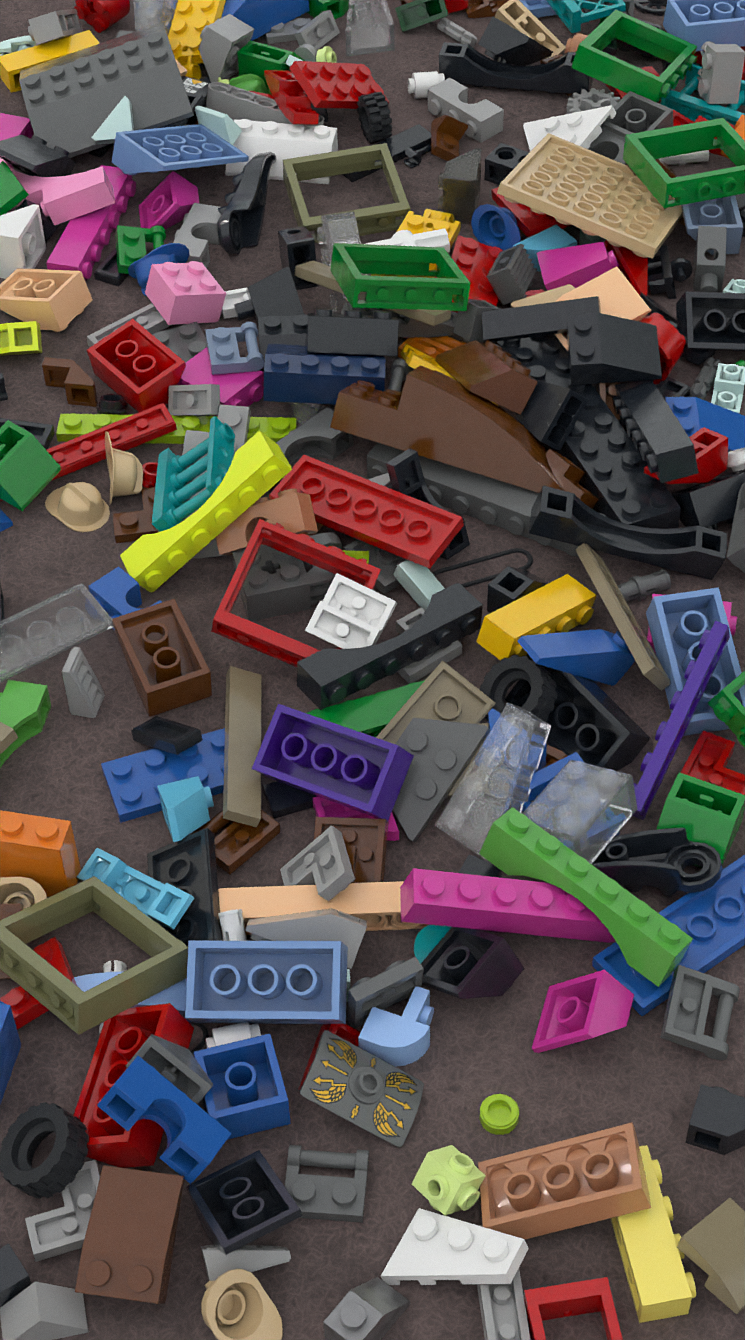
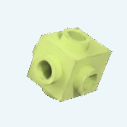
(449, 1180)

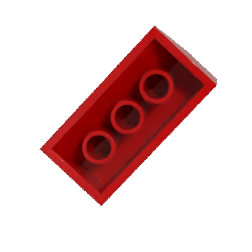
(116, 1046)

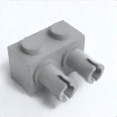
(720, 73)

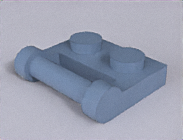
(224, 350)

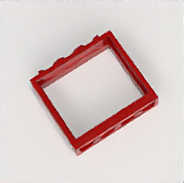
(298, 546)

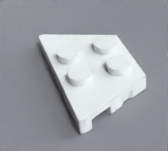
(576, 127)

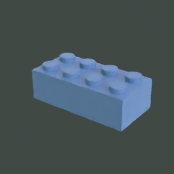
(706, 21)
(676, 630)
(266, 982)

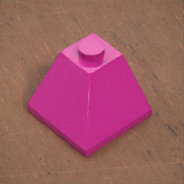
(168, 202)
(582, 1010)

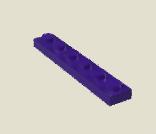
(683, 706)

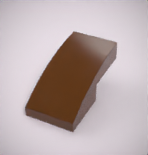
(483, 8)
(568, 477)

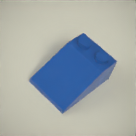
(697, 413)

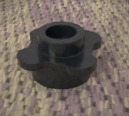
(112, 404)

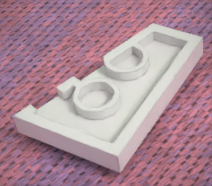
(453, 1249)

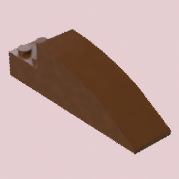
(447, 426)

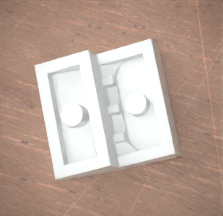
(350, 615)

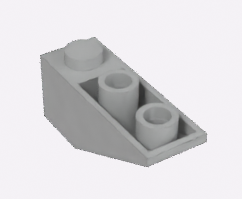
(312, 926)

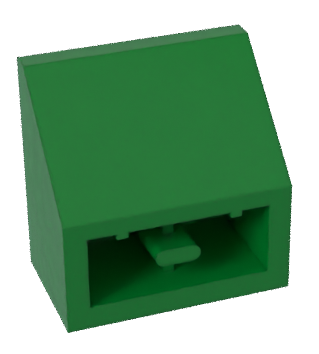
(258, 57)
(23, 466)
(705, 811)

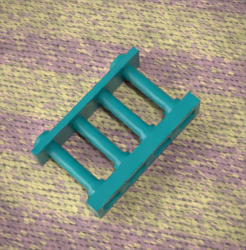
(693, 107)
(174, 474)

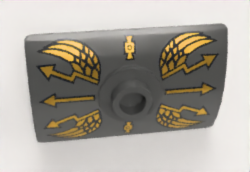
(363, 1089)

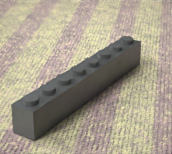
(472, 494)

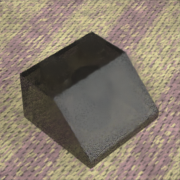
(461, 186)

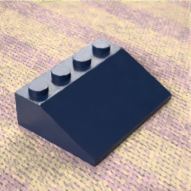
(316, 378)

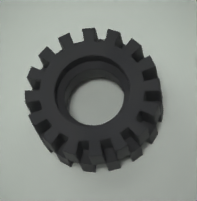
(374, 117)

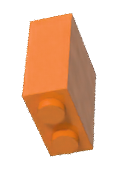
(38, 850)

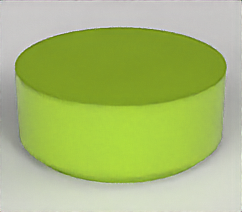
(499, 1114)

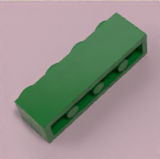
(370, 712)

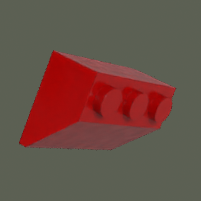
(136, 365)

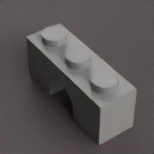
(450, 99)
(199, 231)

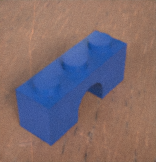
(117, 593)
(190, 1131)

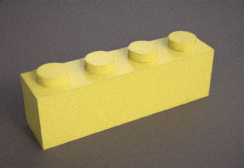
(651, 1254)

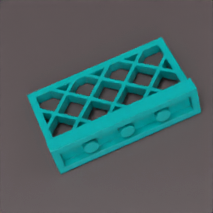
(571, 11)

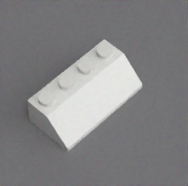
(285, 141)

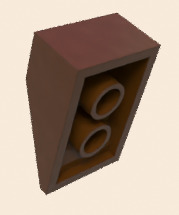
(163, 657)
(131, 1235)

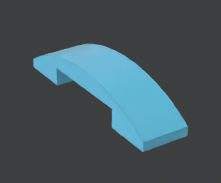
(156, 900)

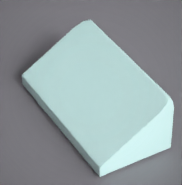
(218, 123)
(417, 582)

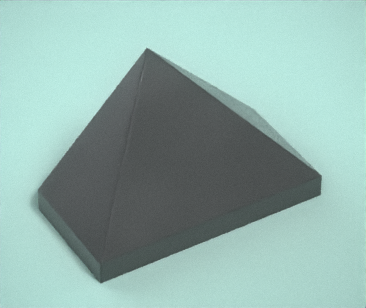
(176, 1066)

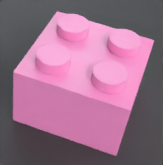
(185, 293)

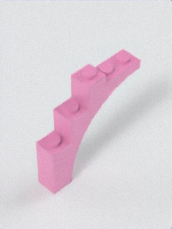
(68, 195)

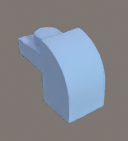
(396, 1037)

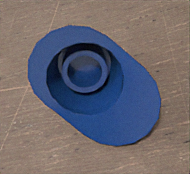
(495, 226)
(165, 253)

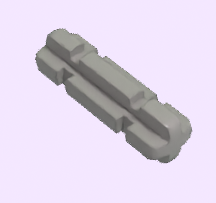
(456, 32)

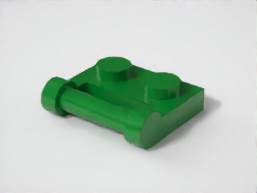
(131, 244)

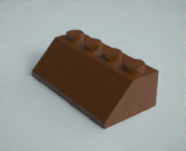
(490, 373)

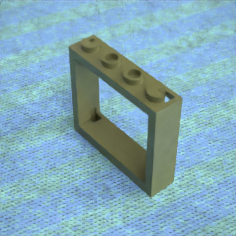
(368, 220)
(56, 992)

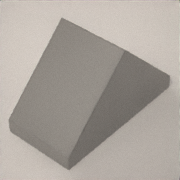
(44, 1313)

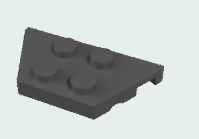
(439, 759)

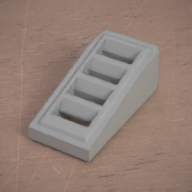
(81, 685)
(247, 1258)

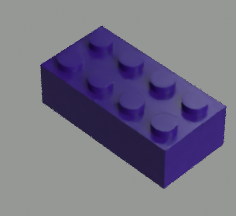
(333, 762)

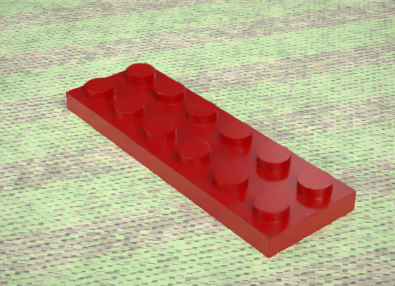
(373, 511)

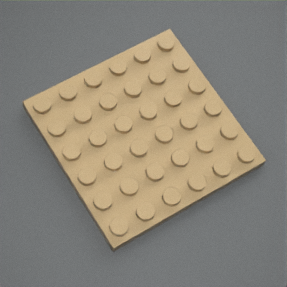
(591, 194)

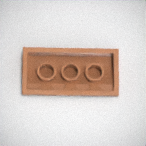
(564, 1184)

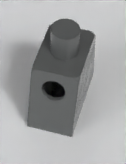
(707, 273)

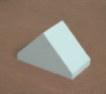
(118, 121)

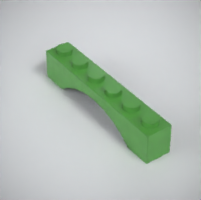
(25, 710)
(644, 936)

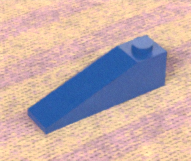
(586, 653)

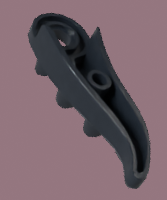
(244, 215)
(658, 861)

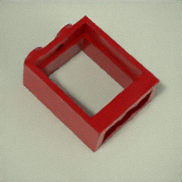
(571, 1300)

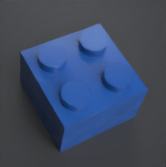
(246, 1086)

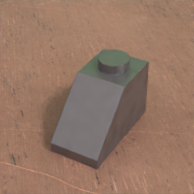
(365, 1312)

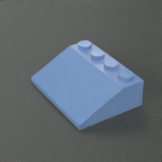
(172, 149)

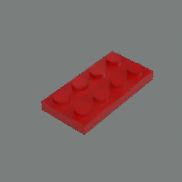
(334, 83)
(475, 263)

